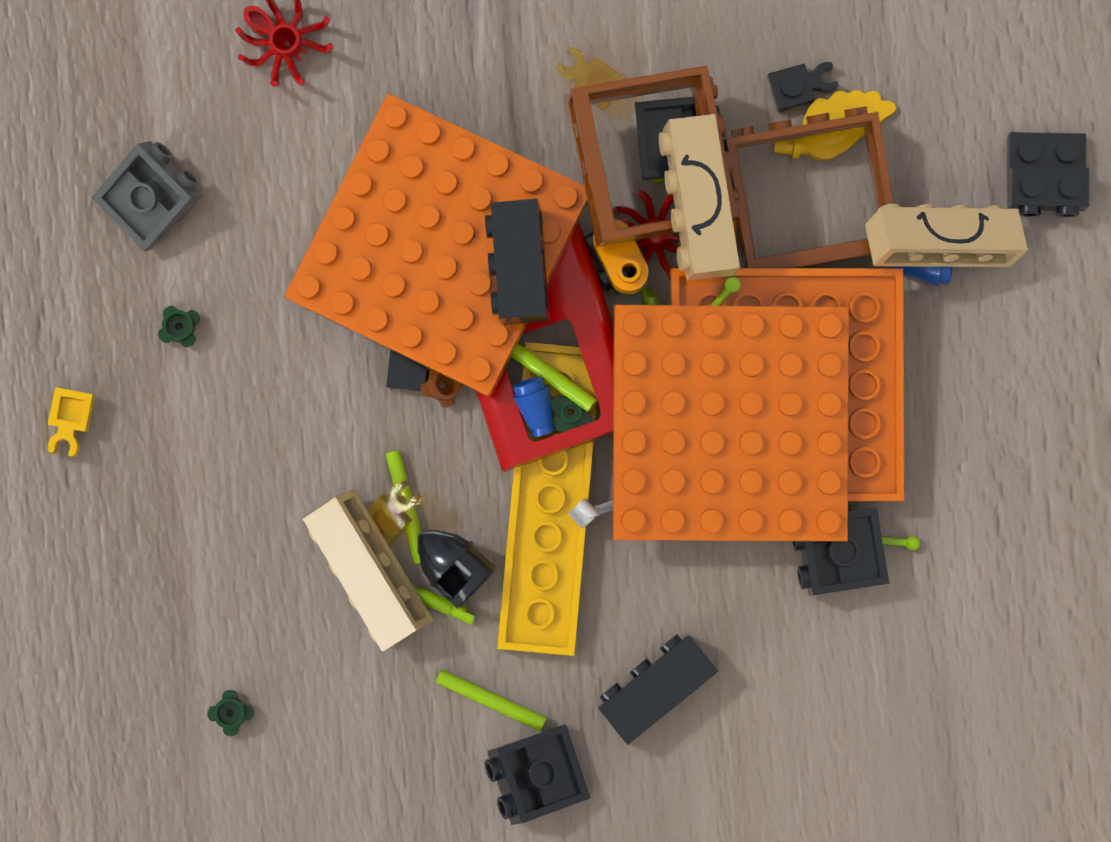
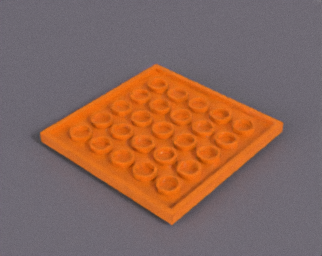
(411, 247)
(873, 354)
(730, 423)

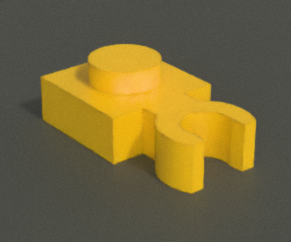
(70, 413)

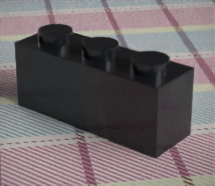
(518, 262)
(656, 687)

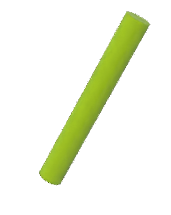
(554, 378)
(398, 474)
(490, 700)

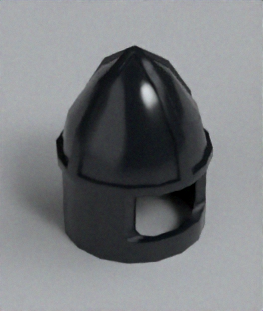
(452, 565)

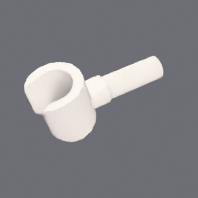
(585, 512)

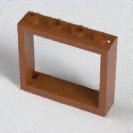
(783, 131)
(589, 155)

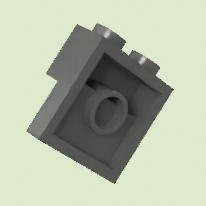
(148, 193)

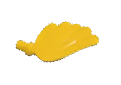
(832, 144)

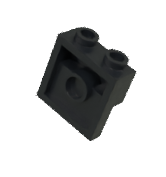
(650, 121)
(1047, 173)
(845, 564)
(536, 775)

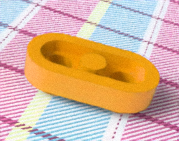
(620, 255)

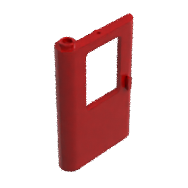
(579, 298)

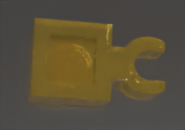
(591, 74)
(390, 512)

